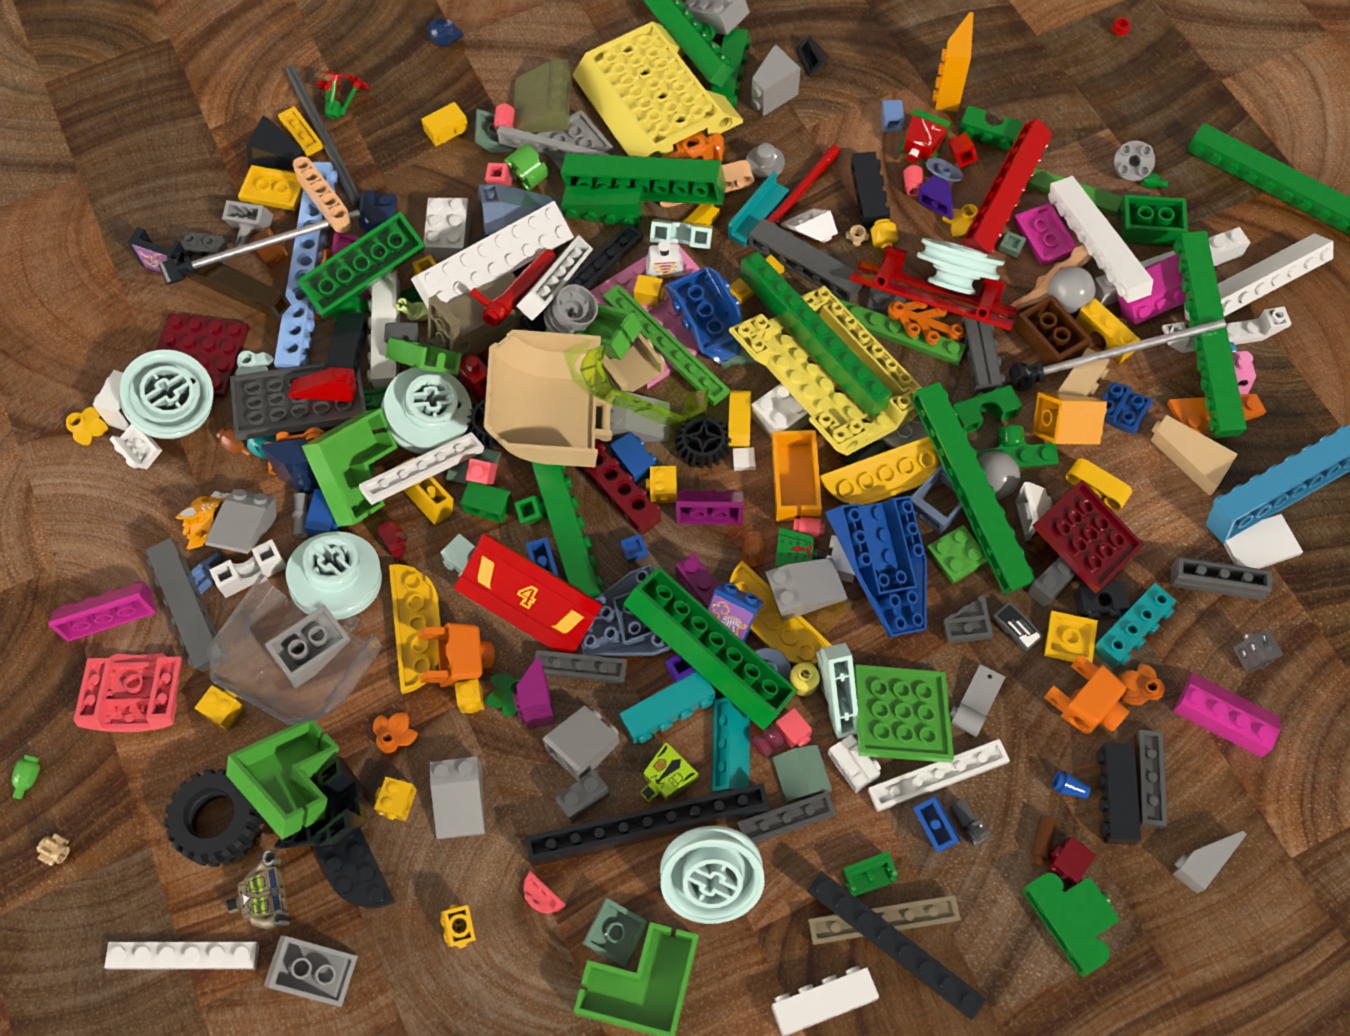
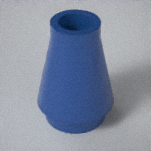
(1067, 784)

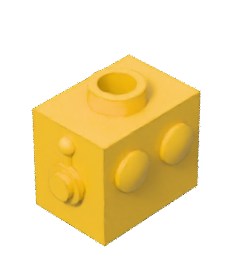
(662, 484)
(219, 707)
(394, 799)
(465, 933)

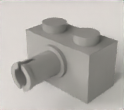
(246, 218)

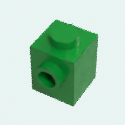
(531, 510)

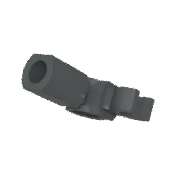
(974, 830)

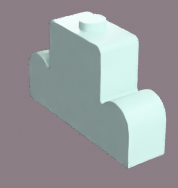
(839, 688)

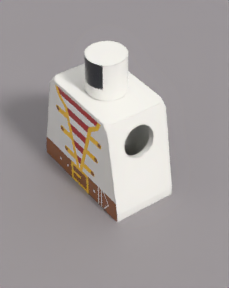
(665, 262)

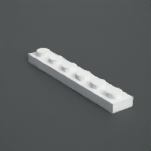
(421, 468)
(938, 775)
(182, 955)

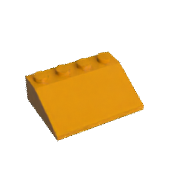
(954, 67)

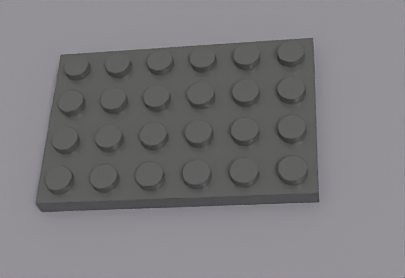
(264, 408)

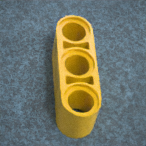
(739, 418)
(1112, 490)

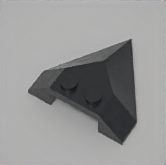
(343, 811)

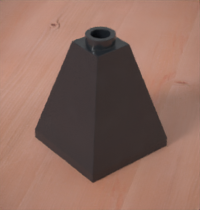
(272, 147)

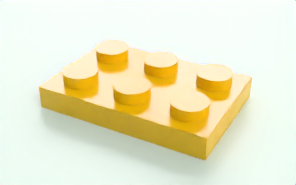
(271, 188)

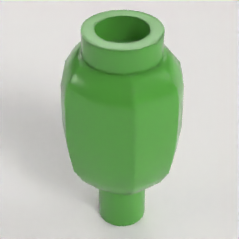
(24, 775)

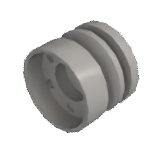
(571, 310)

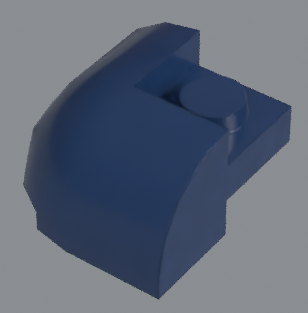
(376, 209)

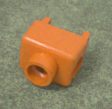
(459, 653)
(1094, 702)

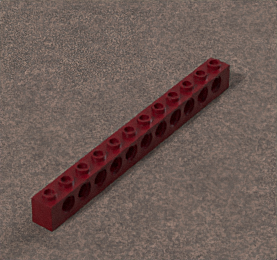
(640, 520)

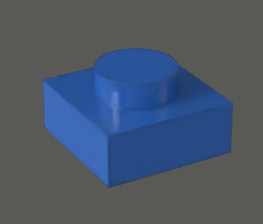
(634, 548)

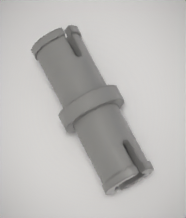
(299, 515)

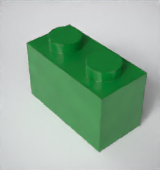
(486, 501)

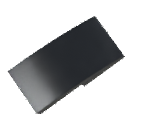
(867, 451)

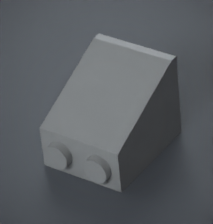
(774, 82)
(581, 742)

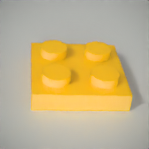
(1070, 637)

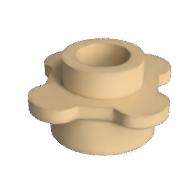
(857, 230)

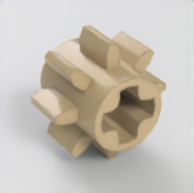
(53, 849)

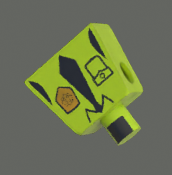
(667, 775)

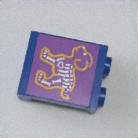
(735, 608)

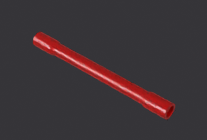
(826, 159)

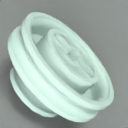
(958, 265)
(166, 375)
(424, 409)
(334, 572)
(712, 874)

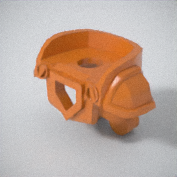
(699, 147)

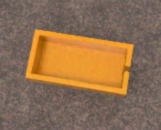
(796, 475)

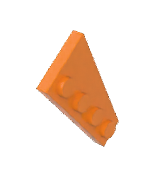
(1194, 415)

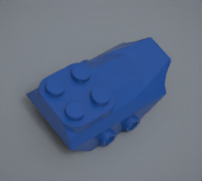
(707, 312)

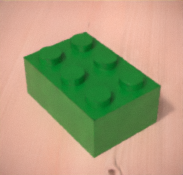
(1152, 219)

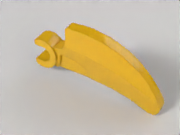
(704, 214)

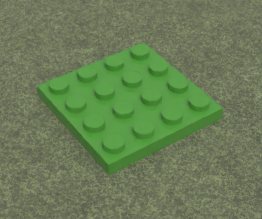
(903, 714)

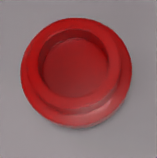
(1121, 26)

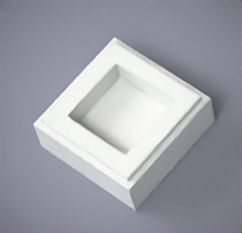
(744, 459)

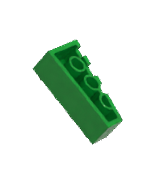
(604, 204)

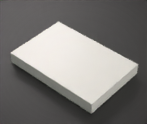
(1263, 544)

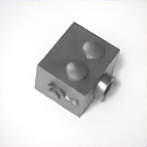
(1257, 650)

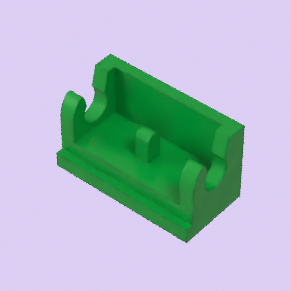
(869, 874)

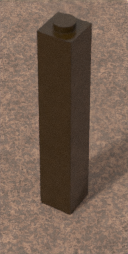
(241, 288)

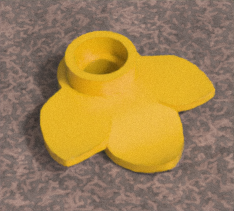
(961, 219)
(89, 425)

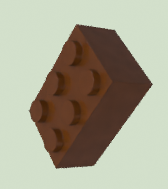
(1052, 332)

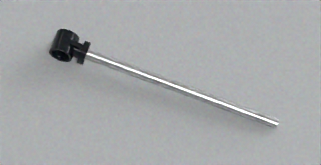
(174, 270)
(1024, 375)

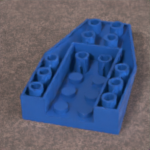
(887, 560)

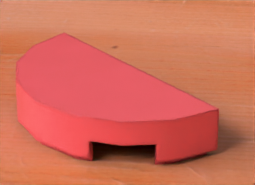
(540, 896)

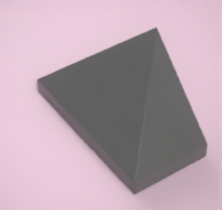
(402, 331)

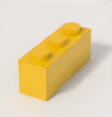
(430, 498)

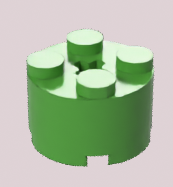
(526, 167)

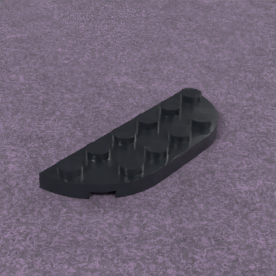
(355, 872)

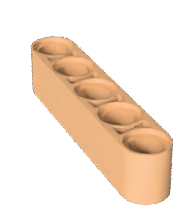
(736, 176)
(322, 194)

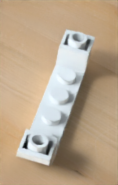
(1268, 324)

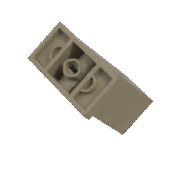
(460, 324)

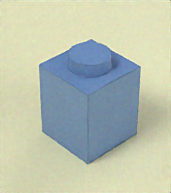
(892, 115)

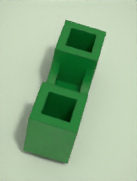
(979, 130)
(1001, 402)

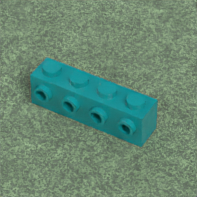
(1134, 625)
(667, 707)

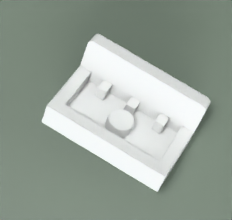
(136, 447)

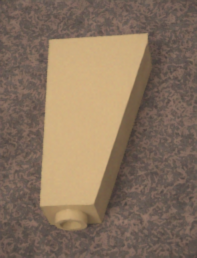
(1193, 453)

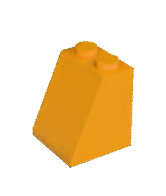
(1069, 418)

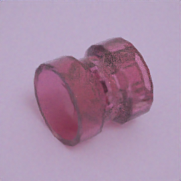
(767, 741)

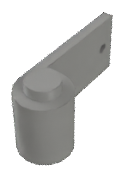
(977, 701)

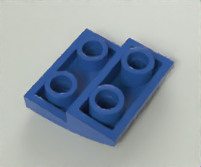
(1125, 408)

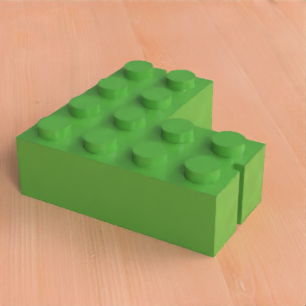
(616, 329)
(342, 462)
(278, 774)
(646, 999)

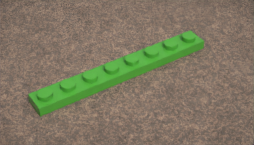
(894, 331)
(669, 346)

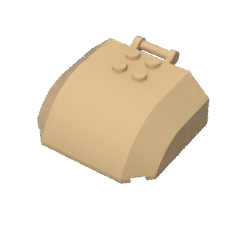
(540, 399)

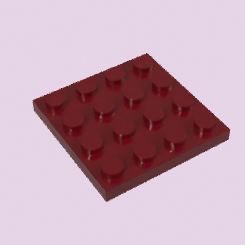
(208, 341)
(1088, 536)

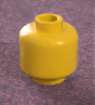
(884, 234)

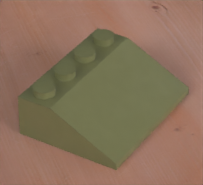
(543, 98)

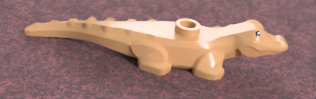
(1078, 258)

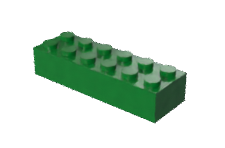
(361, 265)

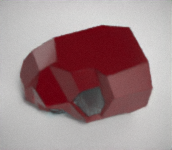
(393, 538)

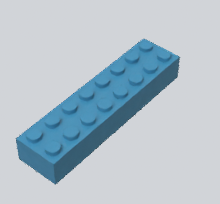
(1281, 485)

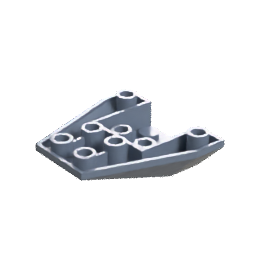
(508, 204)
(616, 628)

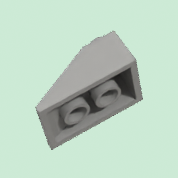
(625, 420)
(242, 521)
(805, 587)
(308, 646)
(457, 797)
(310, 971)

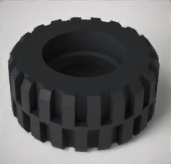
(185, 812)

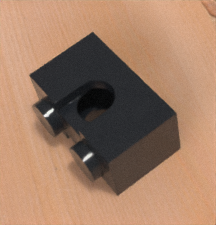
(1112, 594)

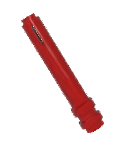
(502, 305)

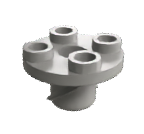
(765, 160)
(1134, 160)

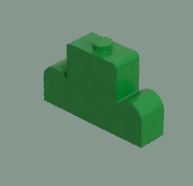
(1074, 918)

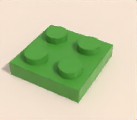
(957, 554)

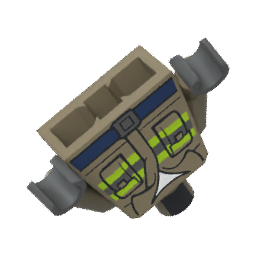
(262, 895)

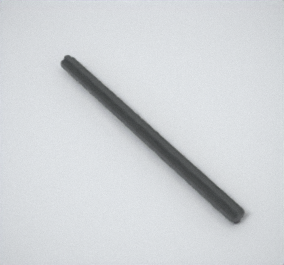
(323, 135)

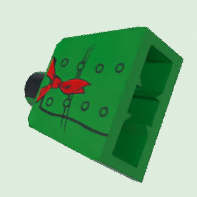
(796, 548)

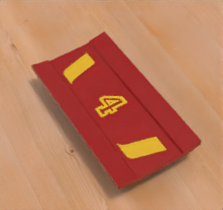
(527, 595)

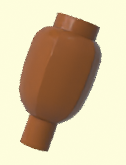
(228, 441)

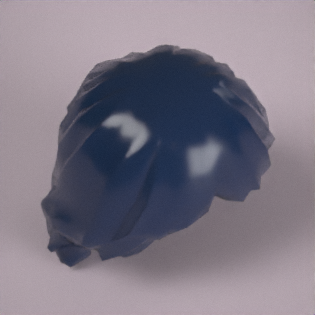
(444, 32)

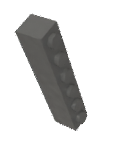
(804, 259)
(183, 600)

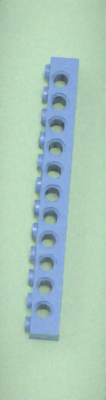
(306, 256)

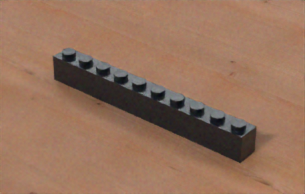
(646, 825)

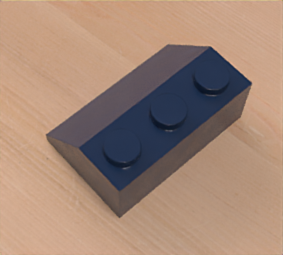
(292, 464)

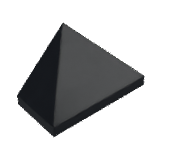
(812, 55)

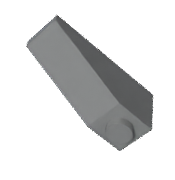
(1203, 864)

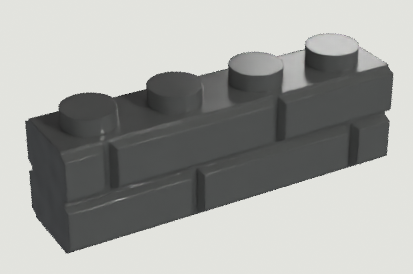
(982, 355)
(1221, 578)

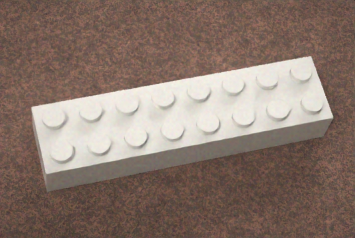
(494, 255)

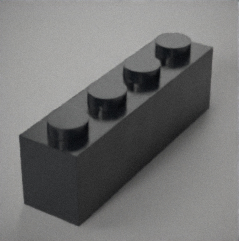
(869, 188)
(348, 342)
(1119, 794)

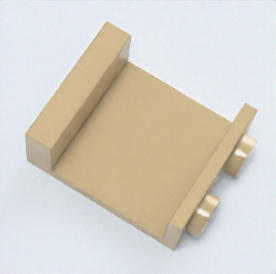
(636, 368)

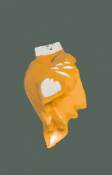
(200, 518)

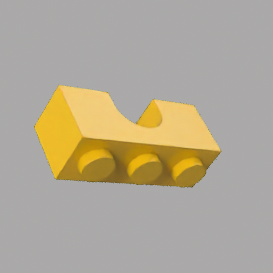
(1097, 318)

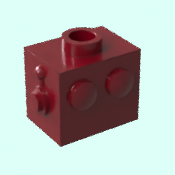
(1070, 860)

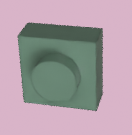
(1012, 244)

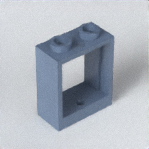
(925, 511)

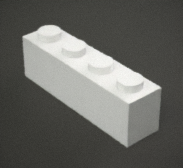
(824, 1001)

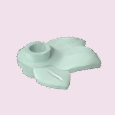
(257, 363)

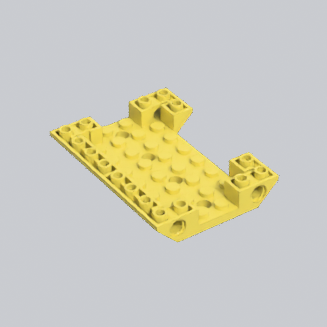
(631, 101)
(813, 387)

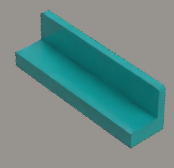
(759, 206)
(730, 747)

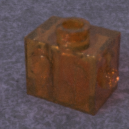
(271, 254)

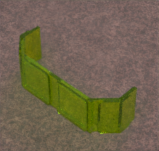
(598, 382)

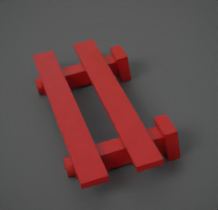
(891, 269)

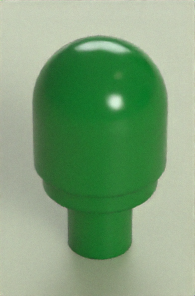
(1154, 181)

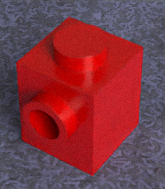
(962, 150)

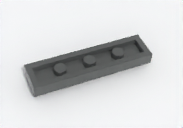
(583, 666)
(1151, 779)
(788, 818)

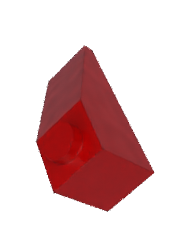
(328, 385)

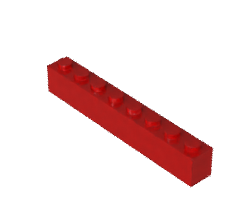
(1007, 187)

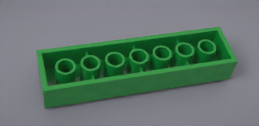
(662, 178)
(710, 647)

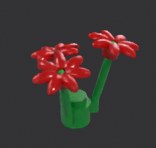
(332, 108)

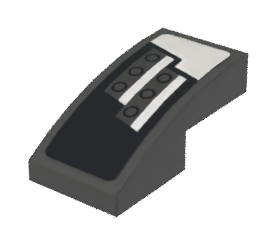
(1017, 625)

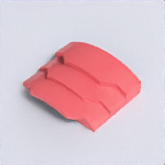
(128, 693)

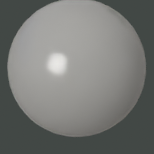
(1072, 288)
(1001, 472)

